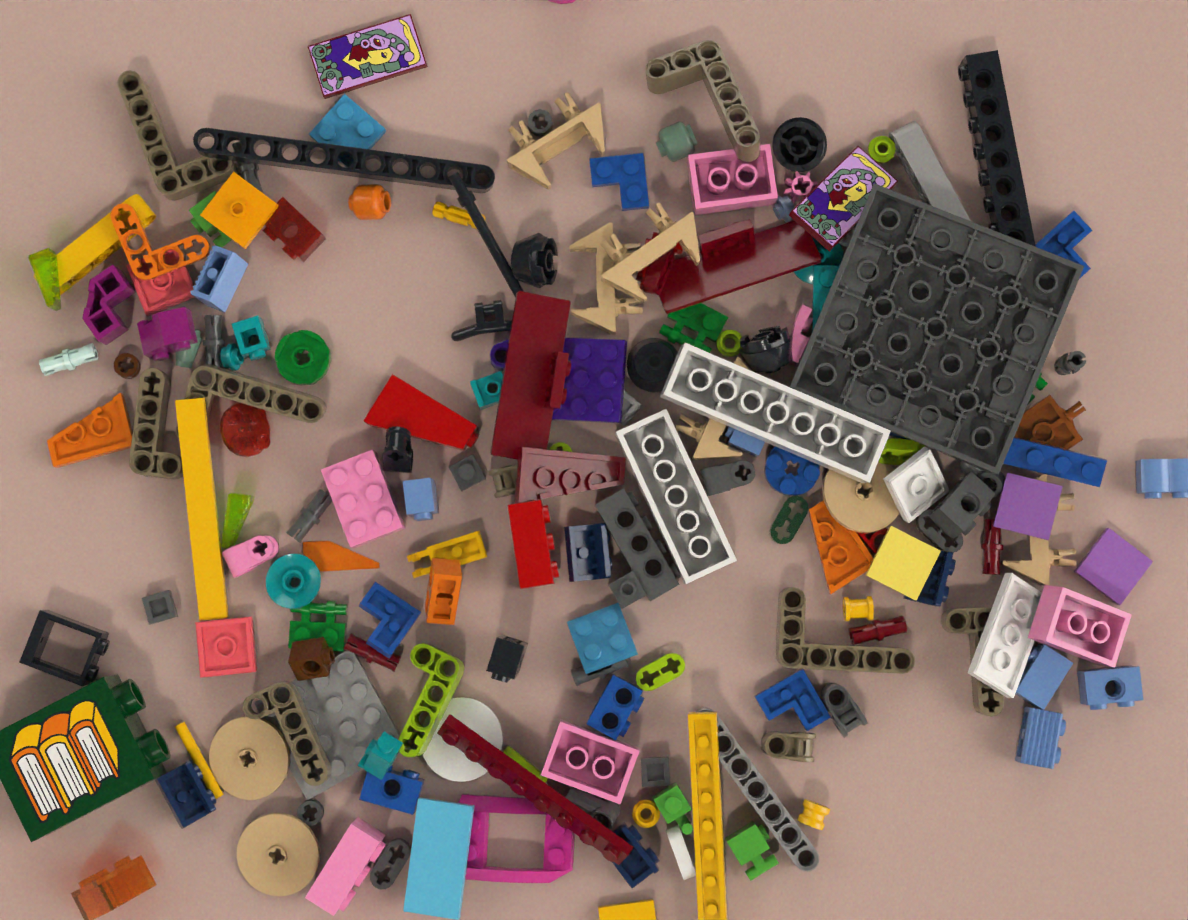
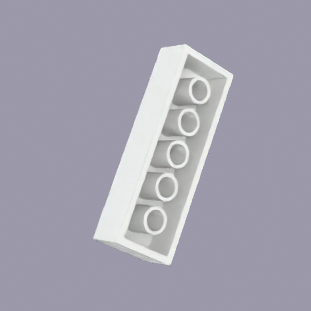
(675, 496)

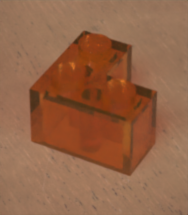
(109, 890)

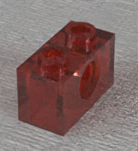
(307, 237)

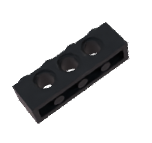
(506, 658)

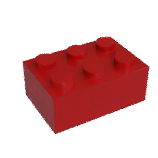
(532, 544)

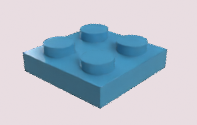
(348, 126)
(602, 638)

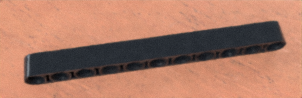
(333, 153)

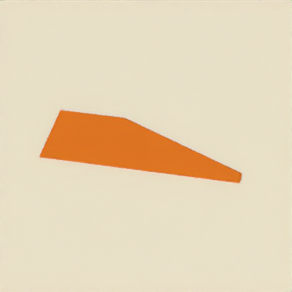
(334, 557)

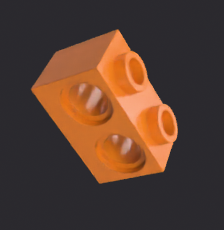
(443, 591)

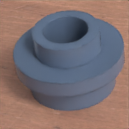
(783, 208)

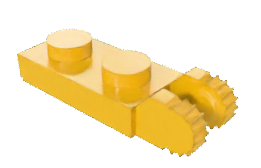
(463, 548)

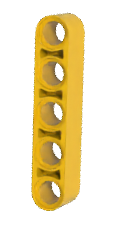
(97, 244)

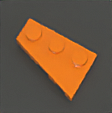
(96, 435)

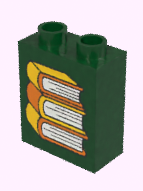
(79, 755)

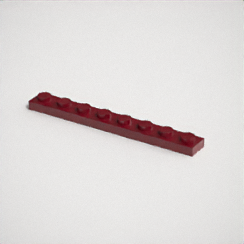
(535, 790)

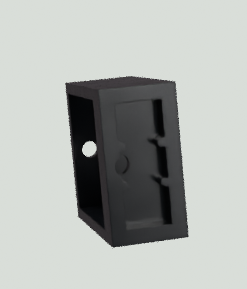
(39, 638)

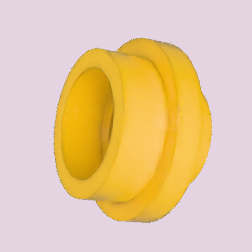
(645, 822)

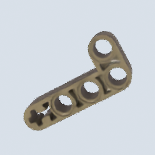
(157, 423)
(970, 625)
(292, 734)

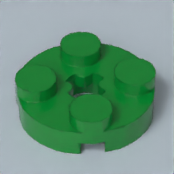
(299, 342)

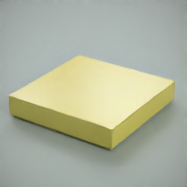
(903, 563)

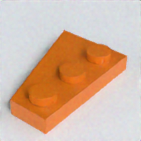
(840, 549)

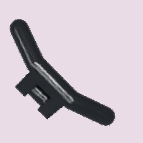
(484, 327)

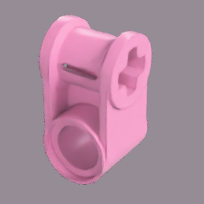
(246, 555)

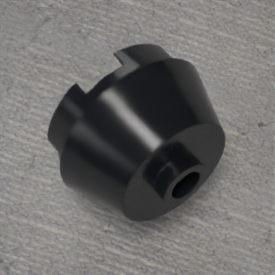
(799, 144)
(534, 260)
(767, 349)
(651, 363)

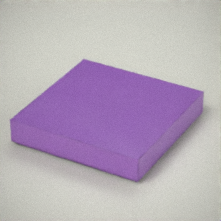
(1027, 506)
(1113, 566)

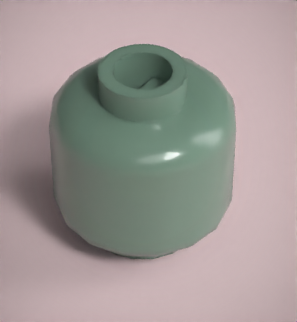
(676, 141)

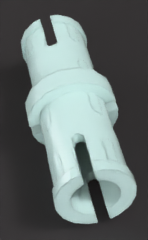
(68, 359)

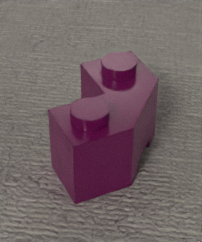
(105, 293)
(167, 333)

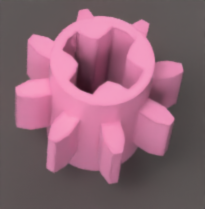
(804, 181)

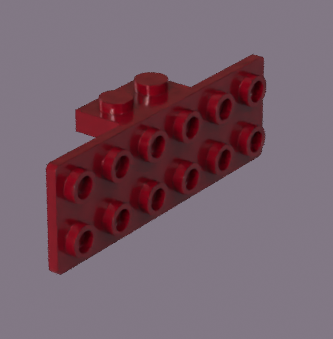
(735, 260)
(532, 374)

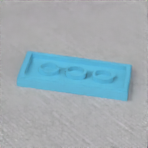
(438, 858)

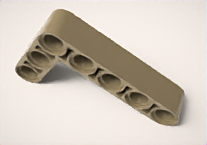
(699, 68)
(161, 146)
(245, 396)
(830, 651)

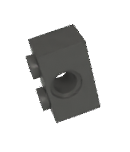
(951, 515)

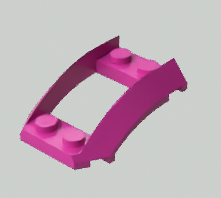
(557, 843)

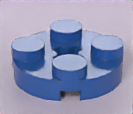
(787, 483)

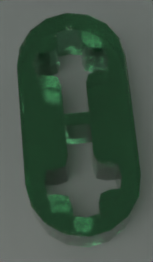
(794, 523)

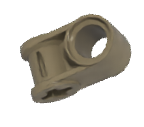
(509, 474)
(795, 745)

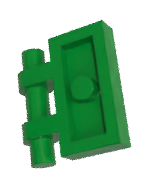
(698, 318)
(332, 632)

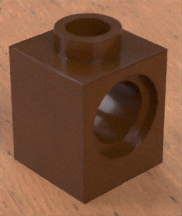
(311, 658)

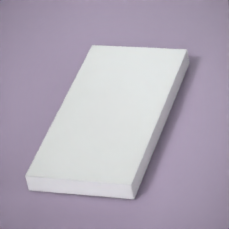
(1005, 639)

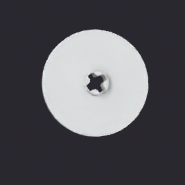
(450, 761)

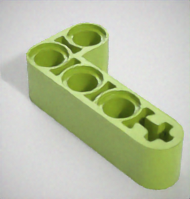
(425, 702)

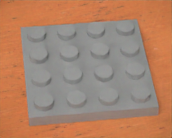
(345, 717)

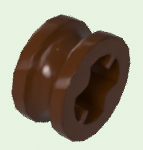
(131, 373)

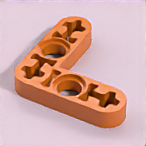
(157, 256)

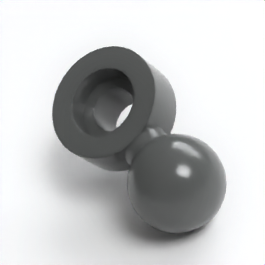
(985, 477)

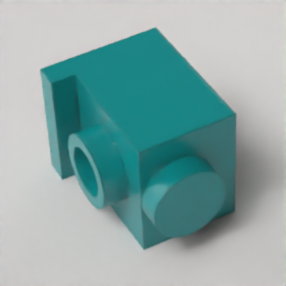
(244, 331)
(480, 388)
(380, 755)

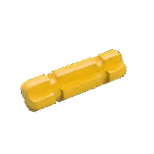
(453, 214)

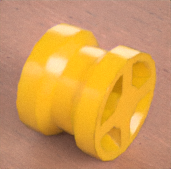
(813, 814)

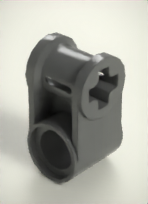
(722, 477)
(844, 713)

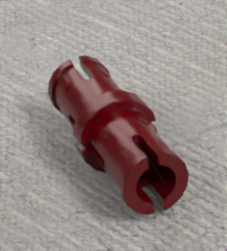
(992, 548)
(877, 630)
(370, 654)

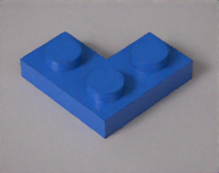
(628, 173)
(1065, 237)
(395, 617)
(795, 693)

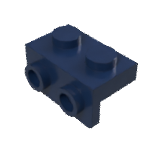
(588, 552)
(935, 587)
(186, 794)
(639, 862)

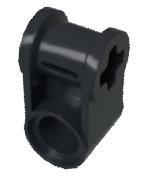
(399, 451)

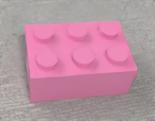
(726, 183)
(363, 499)
(1079, 626)
(590, 761)
(347, 867)

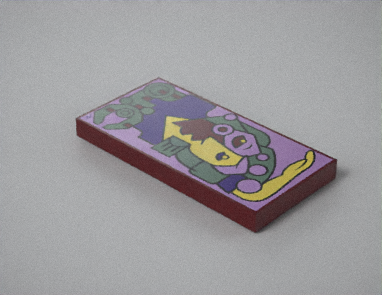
(367, 56)
(839, 198)

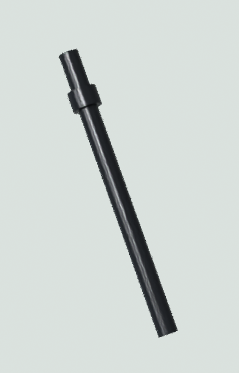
(466, 199)

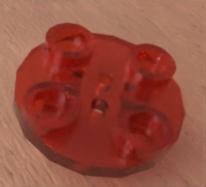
(246, 442)

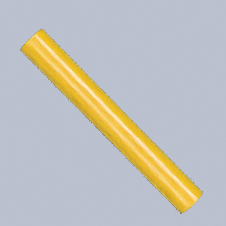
(198, 759)

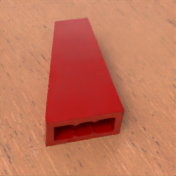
(421, 415)

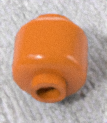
(369, 202)

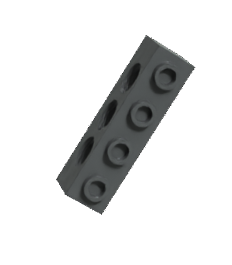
(626, 502)

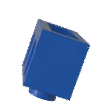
(608, 704)

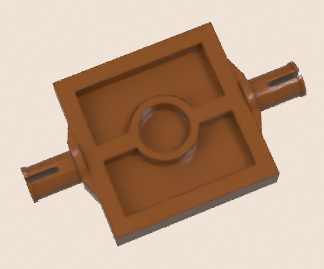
(1050, 424)

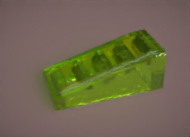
(46, 272)
(236, 513)

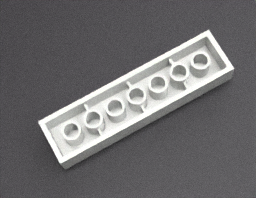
(775, 413)

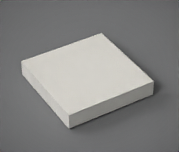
(916, 484)

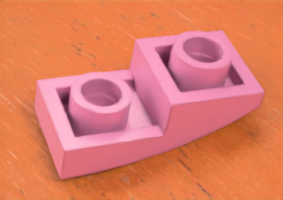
(799, 343)

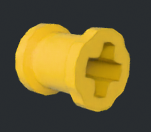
(858, 608)

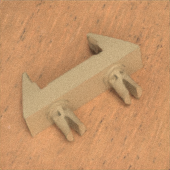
(540, 151)
(627, 264)
(609, 303)
(708, 435)
(1041, 555)

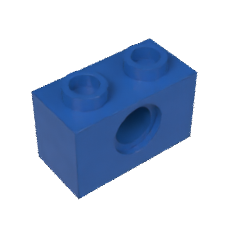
(406, 800)

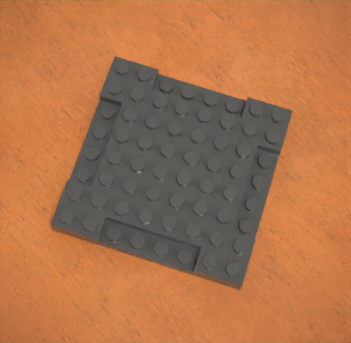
(936, 328)

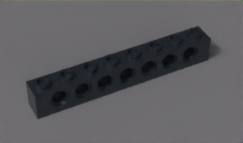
(988, 67)

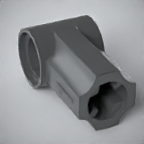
(595, 806)

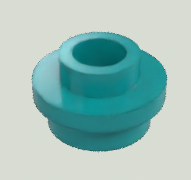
(231, 357)

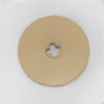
(854, 510)
(266, 747)
(260, 864)

